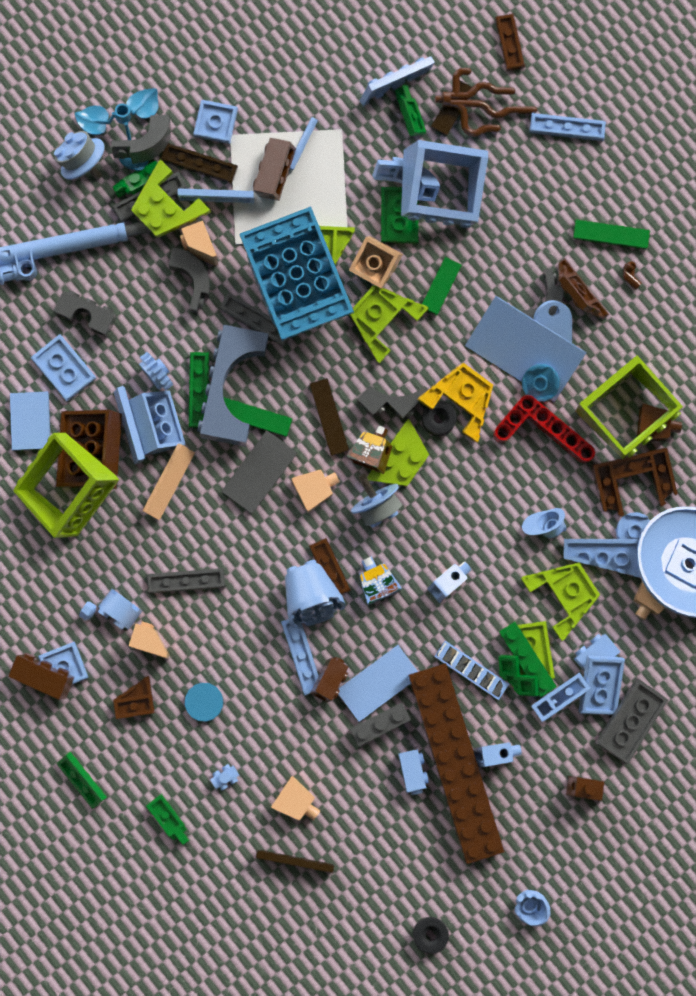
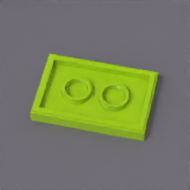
(538, 638)

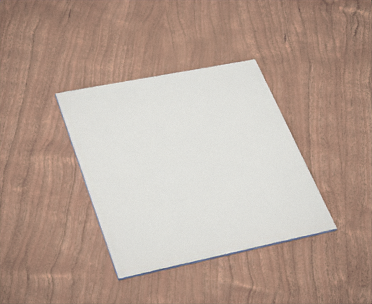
(314, 182)

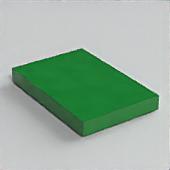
(393, 225)

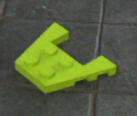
(158, 210)
(376, 311)
(571, 589)

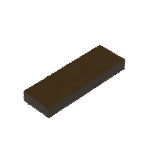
(448, 115)

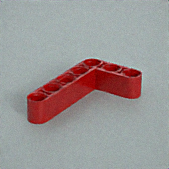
(545, 426)

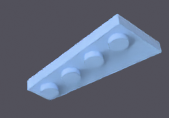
(395, 80)

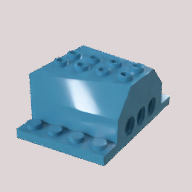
(295, 273)

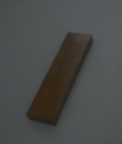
(199, 163)
(329, 417)
(293, 860)

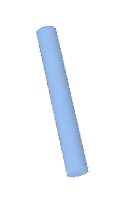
(303, 141)

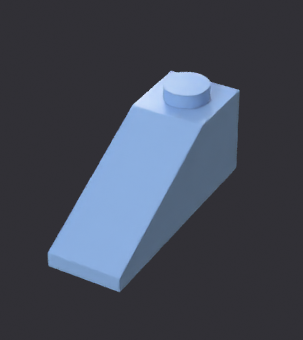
(560, 697)

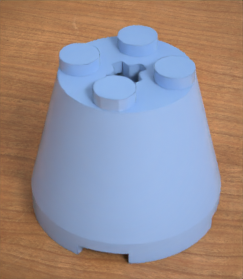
(311, 595)

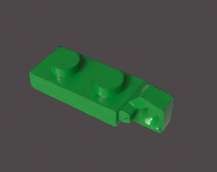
(410, 112)
(135, 181)
(168, 819)

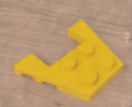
(467, 391)

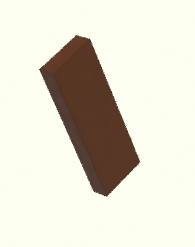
(509, 42)
(325, 557)

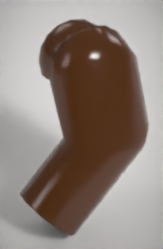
(629, 275)

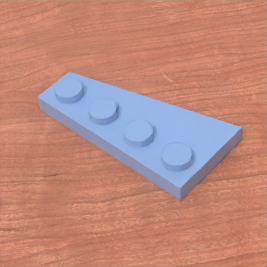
(604, 553)

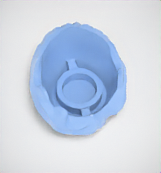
(532, 908)

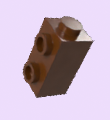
(329, 679)

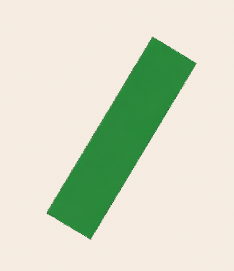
(611, 234)
(197, 386)
(259, 417)

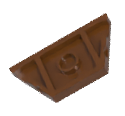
(581, 294)

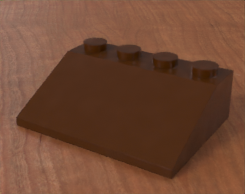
(98, 434)

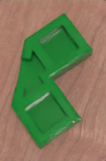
(523, 684)

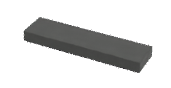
(170, 186)
(251, 317)
(185, 580)

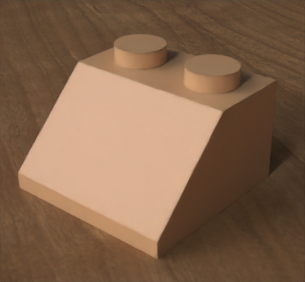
(197, 241)
(375, 261)
(148, 640)

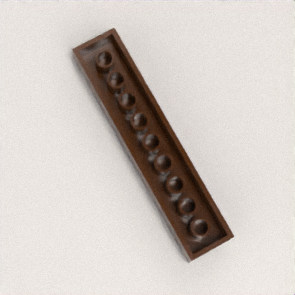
(456, 763)

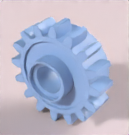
(155, 371)

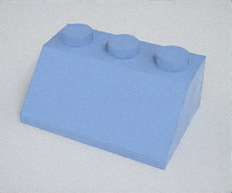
(156, 422)

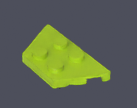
(337, 239)
(405, 458)

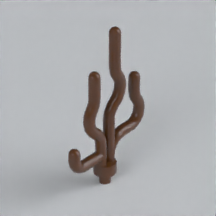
(457, 100)

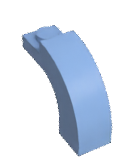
(393, 171)

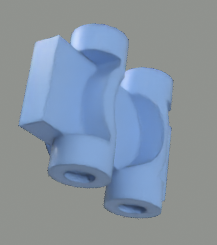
(228, 774)

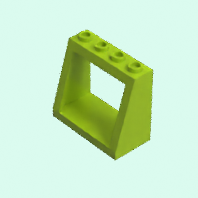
(652, 383)
(87, 501)

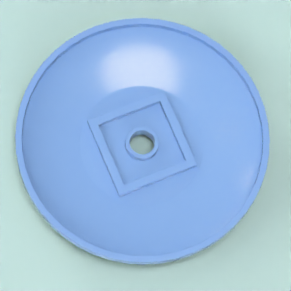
(662, 556)

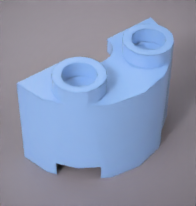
(120, 609)

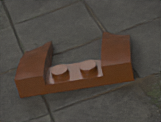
(655, 461)

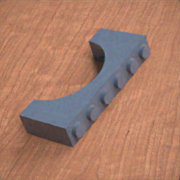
(234, 347)

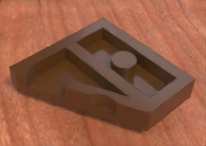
(135, 701)

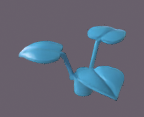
(94, 118)

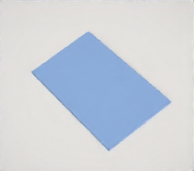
(518, 342)

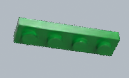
(528, 659)

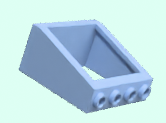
(446, 154)

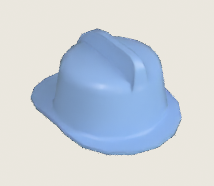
(548, 523)

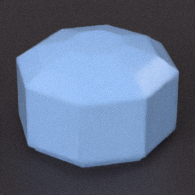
(87, 611)

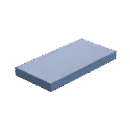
(377, 683)

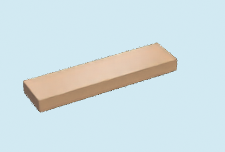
(168, 481)

